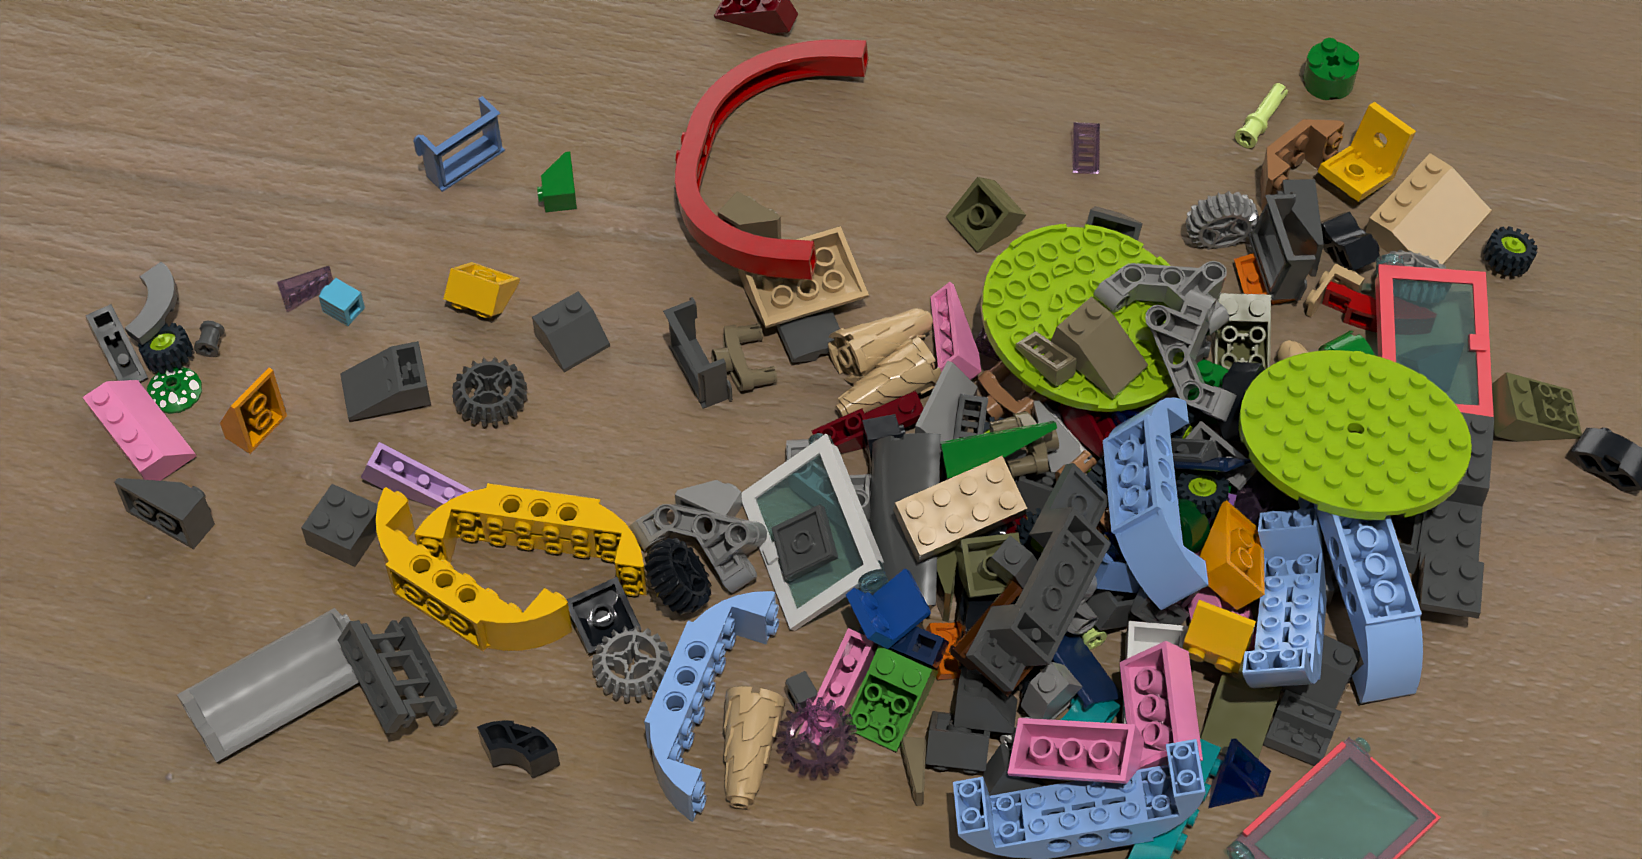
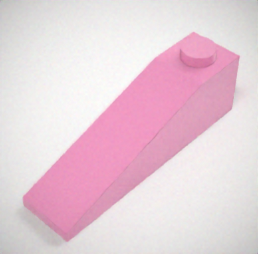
(952, 333)
(844, 675)

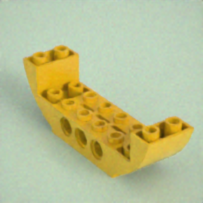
(536, 522)
(455, 597)

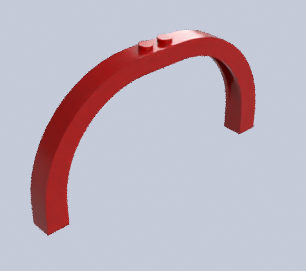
(732, 246)

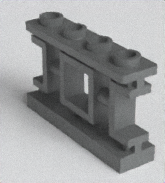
(381, 684)

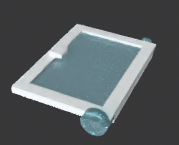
(799, 484)

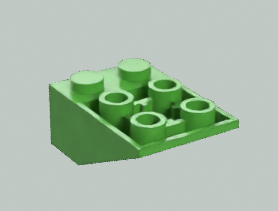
(891, 697)

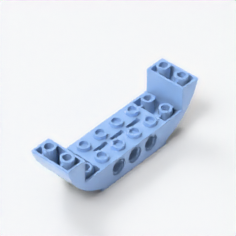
(1146, 503)
(1378, 603)
(1293, 604)
(691, 681)
(1082, 814)

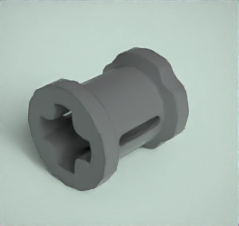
(209, 338)

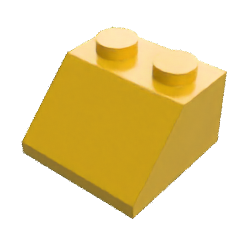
(480, 289)
(1218, 637)

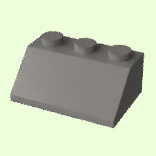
(942, 406)

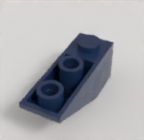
(921, 646)

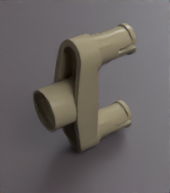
(735, 361)
(1038, 458)

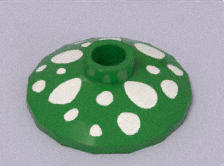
(177, 397)

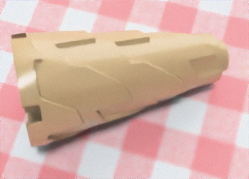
(867, 344)
(895, 376)
(749, 728)

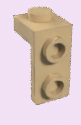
(1338, 275)

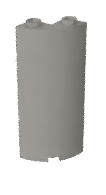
(270, 686)

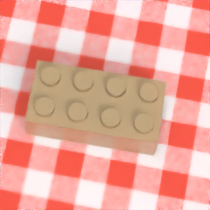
(959, 509)

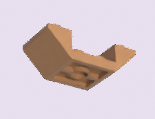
(1307, 140)

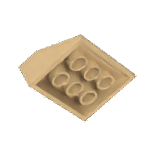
(1429, 212)
(833, 284)

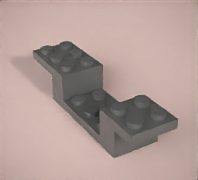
(1072, 553)
(1449, 555)

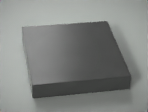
(804, 542)

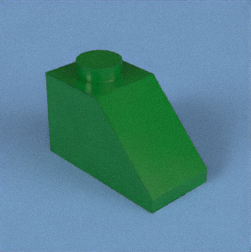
(558, 186)

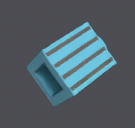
(341, 301)

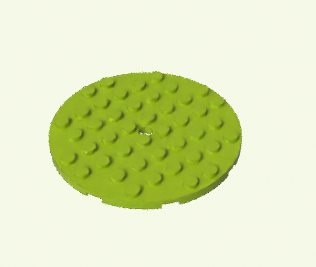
(1043, 283)
(1409, 444)

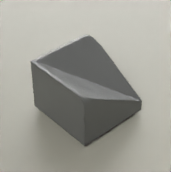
(799, 689)

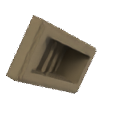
(1057, 371)
(915, 758)

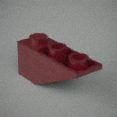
(760, 15)

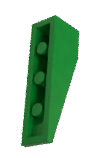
(972, 451)

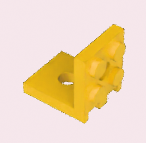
(1368, 156)

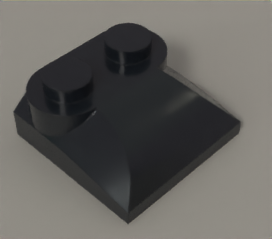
(600, 611)

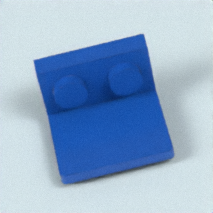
(890, 610)

